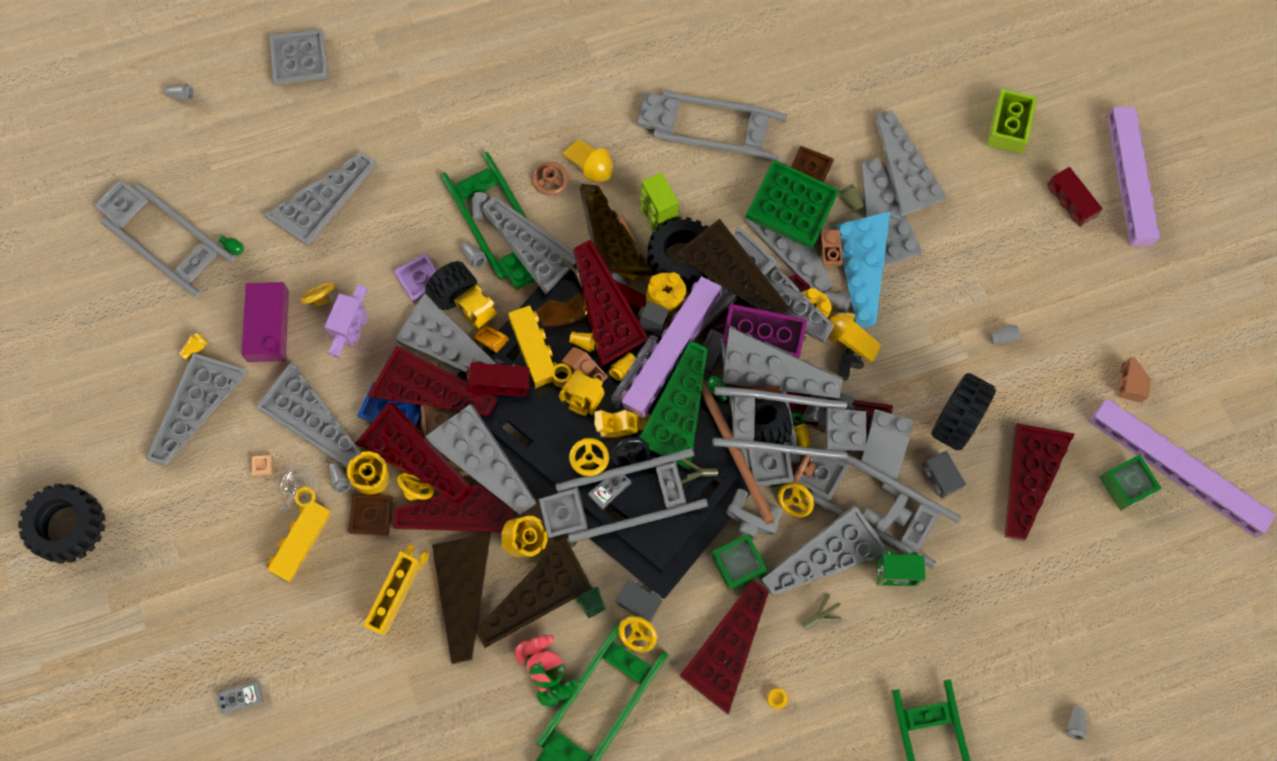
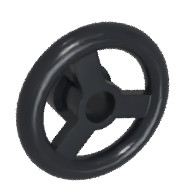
(629, 450)

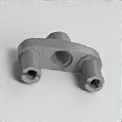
(897, 513)
(750, 523)

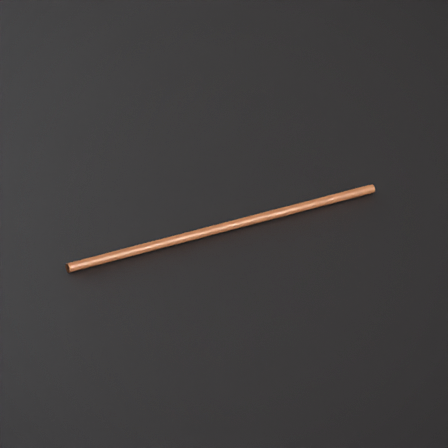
(722, 424)

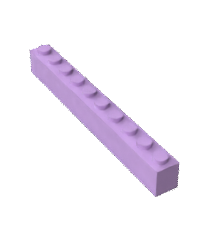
(1182, 468)

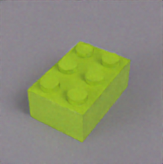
(1011, 121)
(658, 201)

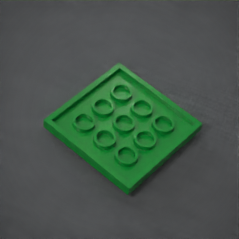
(792, 204)

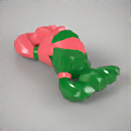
(545, 670)

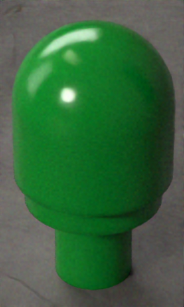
(232, 245)
(716, 381)

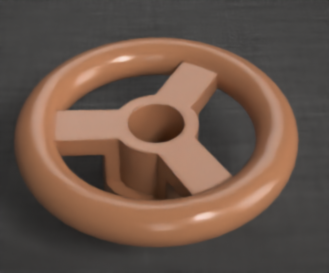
(549, 170)
(804, 467)

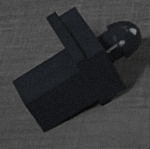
(849, 361)

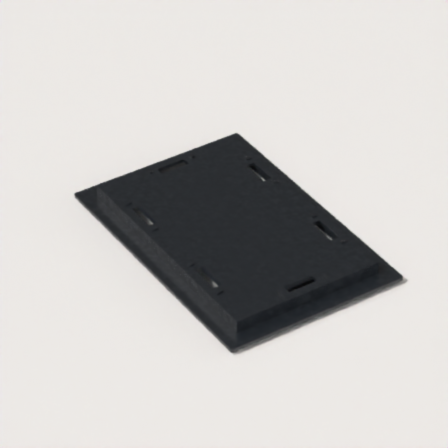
(653, 551)

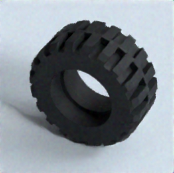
(671, 233)
(963, 411)
(39, 513)

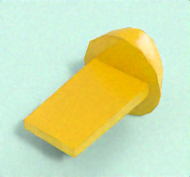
(596, 164)
(853, 336)

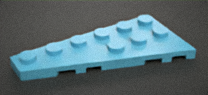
(863, 260)

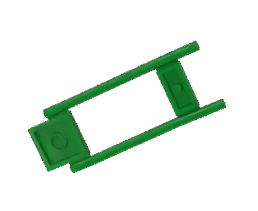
(480, 182)
(930, 716)
(561, 748)

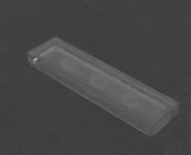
(635, 369)

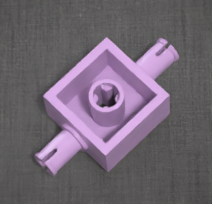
(346, 320)

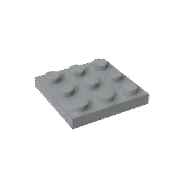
(298, 57)

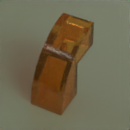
(561, 313)

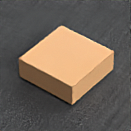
(262, 465)

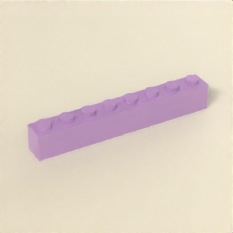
(1133, 177)
(674, 341)

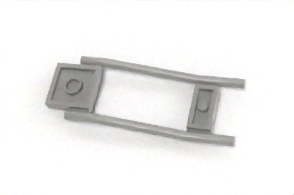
(661, 111)
(124, 202)
(843, 427)
(765, 465)
(828, 477)
(565, 513)

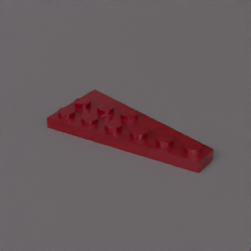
(418, 382)
(410, 451)
(474, 512)
(722, 658)

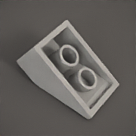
(886, 442)

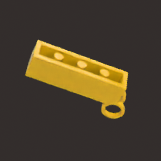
(534, 350)
(300, 539)
(394, 590)

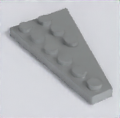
(908, 172)
(880, 198)
(759, 256)
(795, 256)
(438, 337)
(764, 365)

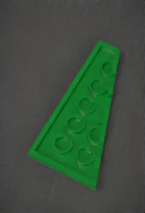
(676, 413)

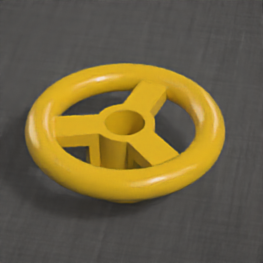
(318, 294)
(589, 464)
(413, 488)
(797, 498)
(641, 628)

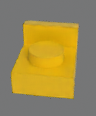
(616, 424)

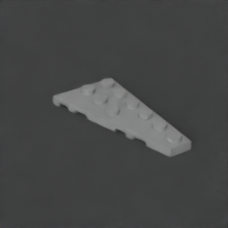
(318, 203)
(532, 245)
(800, 306)
(196, 398)
(301, 411)
(475, 450)
(832, 550)

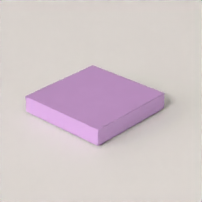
(415, 275)

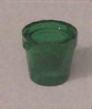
(591, 602)

